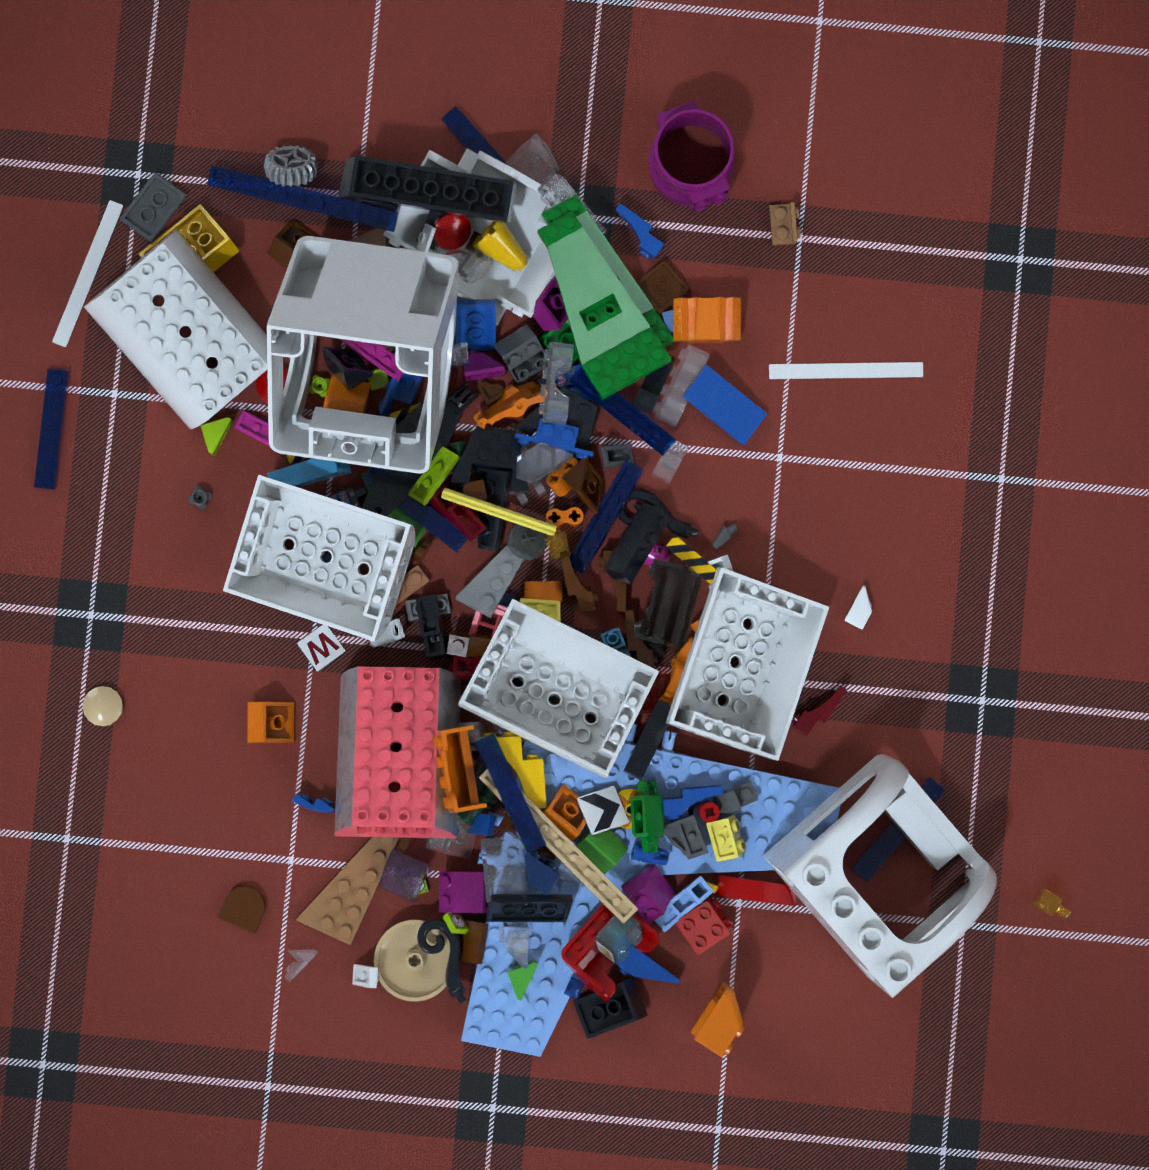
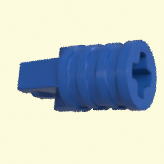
(660, 857)

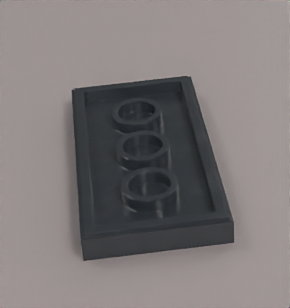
(529, 907)

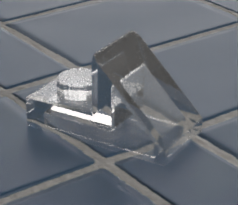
(303, 957)

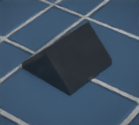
(346, 366)

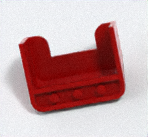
(589, 963)

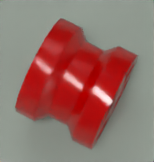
(706, 809)

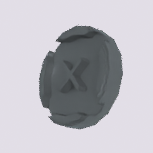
(526, 542)

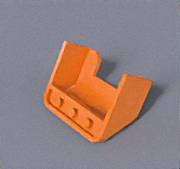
(456, 769)
(720, 1022)

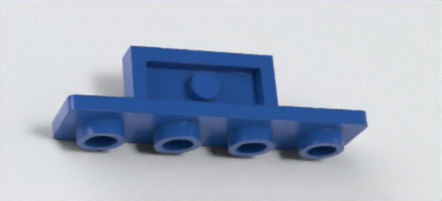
(403, 390)
(555, 436)

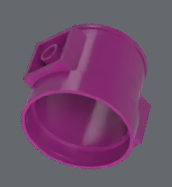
(692, 195)

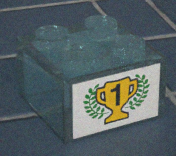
(618, 938)

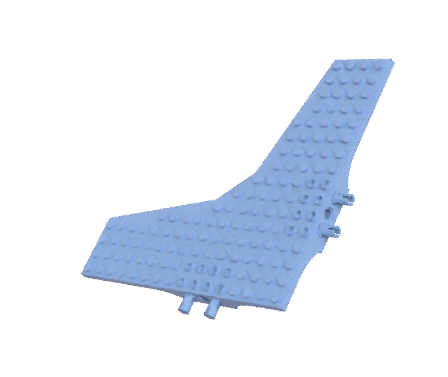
(526, 1025)

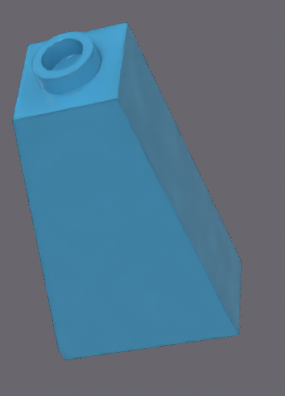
(310, 472)

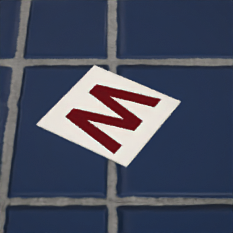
(321, 647)

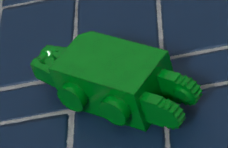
(647, 815)

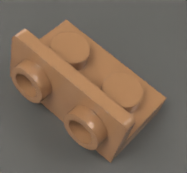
(783, 224)

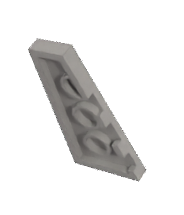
(491, 583)

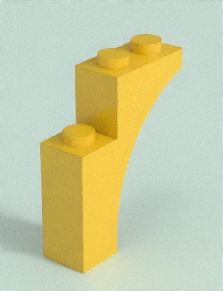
(528, 769)

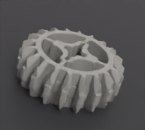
(290, 165)

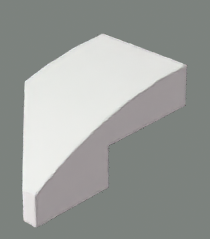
(860, 609)

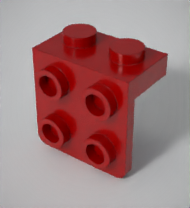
(705, 925)

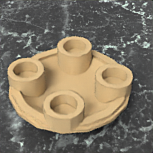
(102, 706)

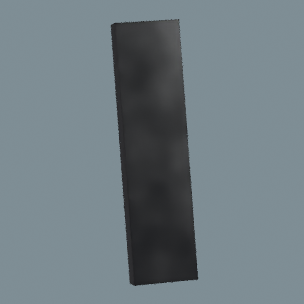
(648, 741)

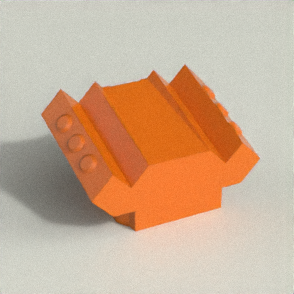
(707, 320)

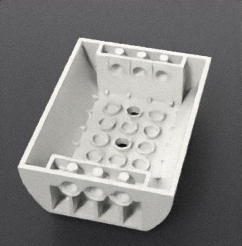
(152, 335)
(300, 579)
(565, 665)
(770, 669)

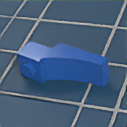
(648, 244)
(675, 806)

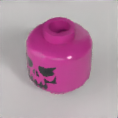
(658, 552)

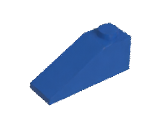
(643, 966)

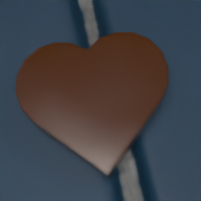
(490, 392)
(475, 489)
(422, 550)

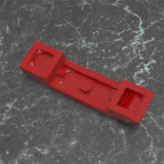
(755, 890)

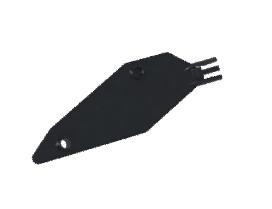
(389, 492)

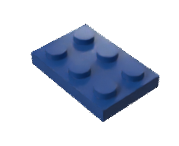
(476, 323)

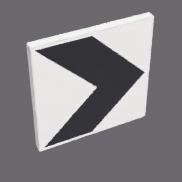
(602, 810)

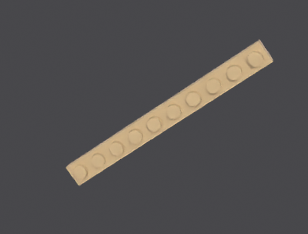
(576, 861)

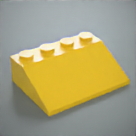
(203, 236)

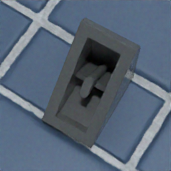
(615, 455)

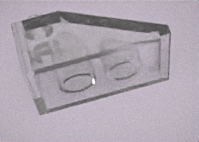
(503, 866)

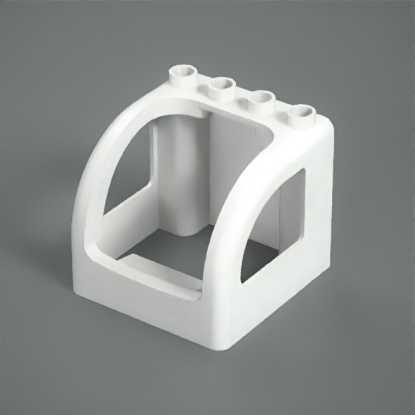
(364, 297)
(817, 875)

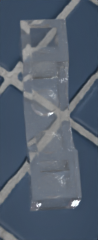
(555, 404)

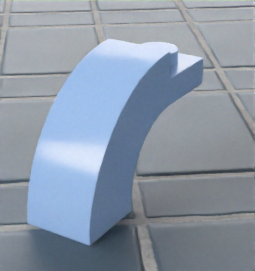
(683, 902)

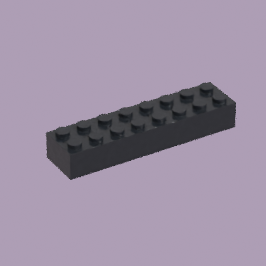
(432, 189)

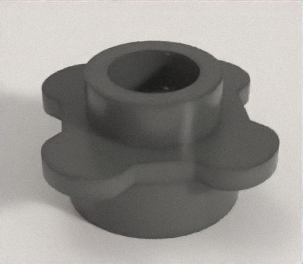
(193, 499)

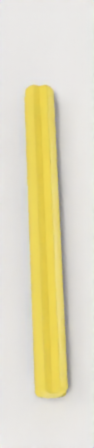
(498, 511)

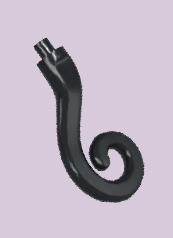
(676, 526)
(452, 978)

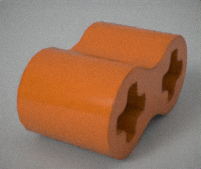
(555, 479)
(564, 517)
(544, 590)

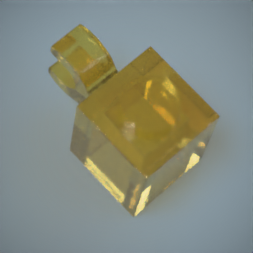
(557, 544)
(1050, 903)

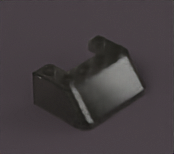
(670, 605)

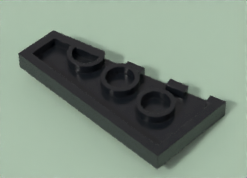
(497, 489)

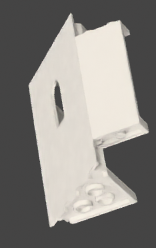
(508, 287)

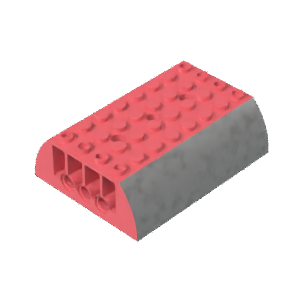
(369, 766)

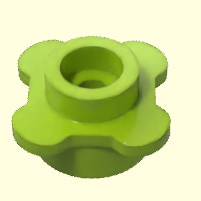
(314, 386)

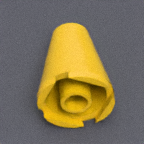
(501, 246)

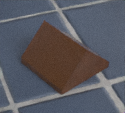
(586, 484)

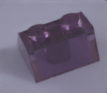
(404, 875)

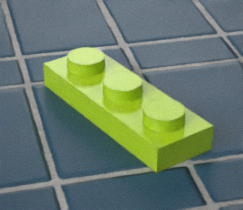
(434, 476)

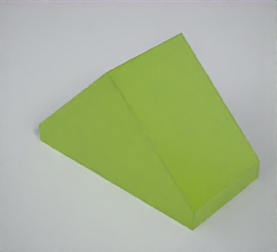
(215, 433)

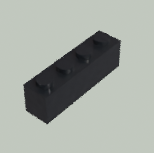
(637, 543)

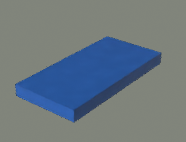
(724, 405)

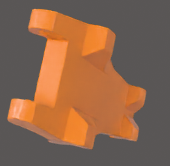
(512, 404)
(677, 665)

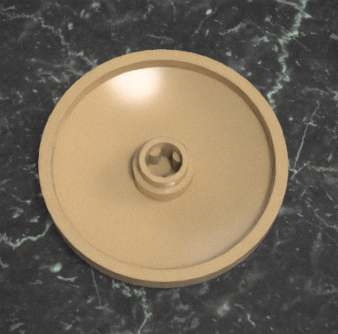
(405, 967)

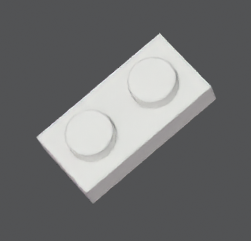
(365, 976)

